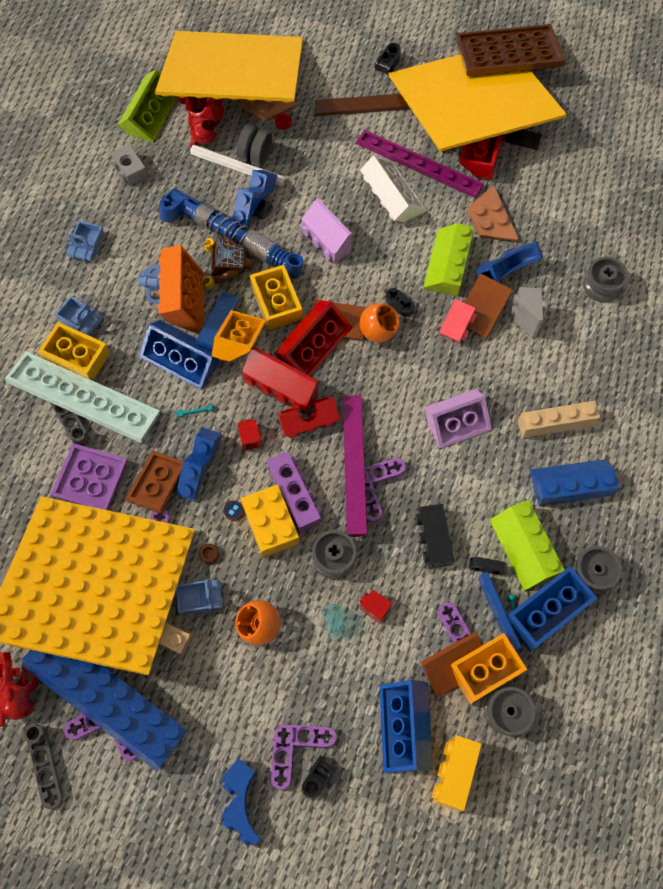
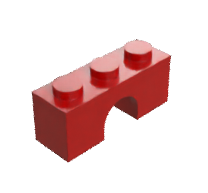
(324, 414)

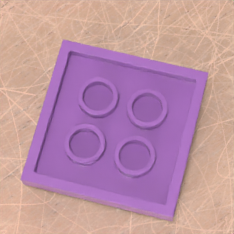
(89, 477)

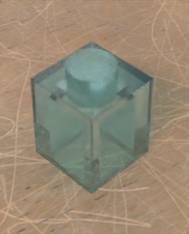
(334, 620)

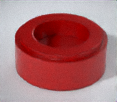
(283, 121)

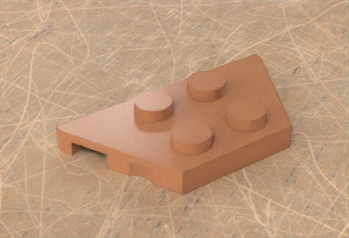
(266, 110)
(491, 217)

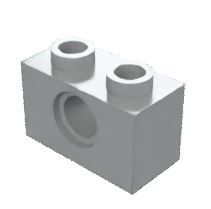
(128, 164)

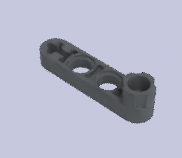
(65, 418)
(41, 768)

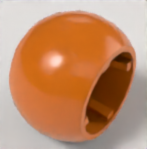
(379, 322)
(258, 622)

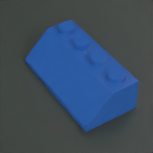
(178, 354)
(574, 482)
(551, 608)
(406, 727)

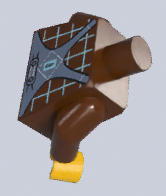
(226, 260)

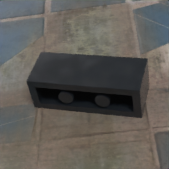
(434, 536)

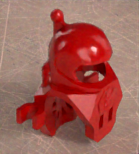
(203, 118)
(14, 694)

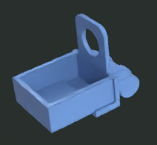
(85, 241)
(150, 280)
(79, 316)
(199, 597)

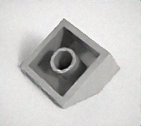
(528, 309)

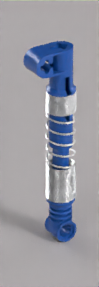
(209, 217)

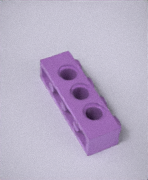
(303, 519)

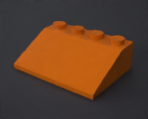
(181, 289)

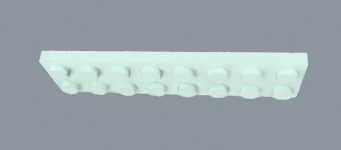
(83, 396)

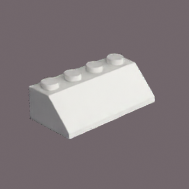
(392, 189)

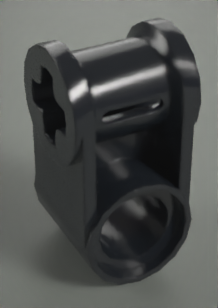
(389, 58)
(318, 777)

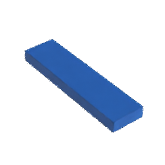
(218, 315)
(498, 610)

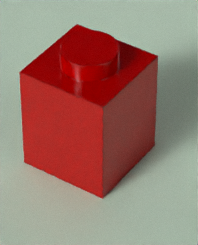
(249, 434)
(375, 605)

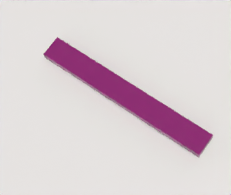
(420, 163)
(354, 466)

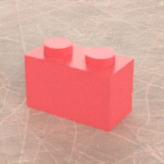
(457, 321)

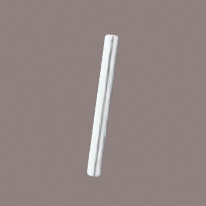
(229, 162)

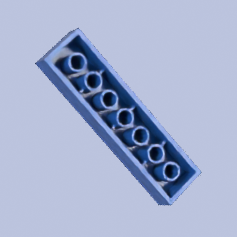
(109, 705)

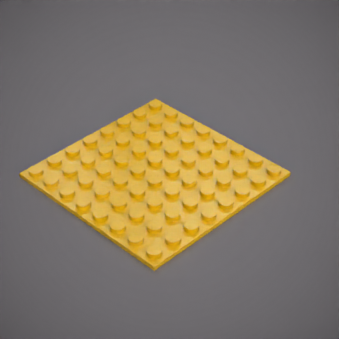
(231, 66)
(469, 108)
(92, 585)

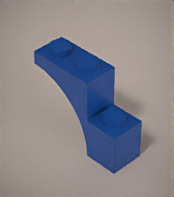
(248, 198)
(511, 261)
(195, 465)
(235, 816)

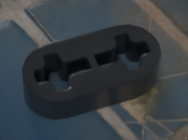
(402, 300)
(488, 565)

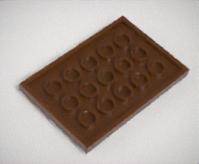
(509, 50)

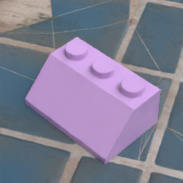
(326, 232)
(458, 418)

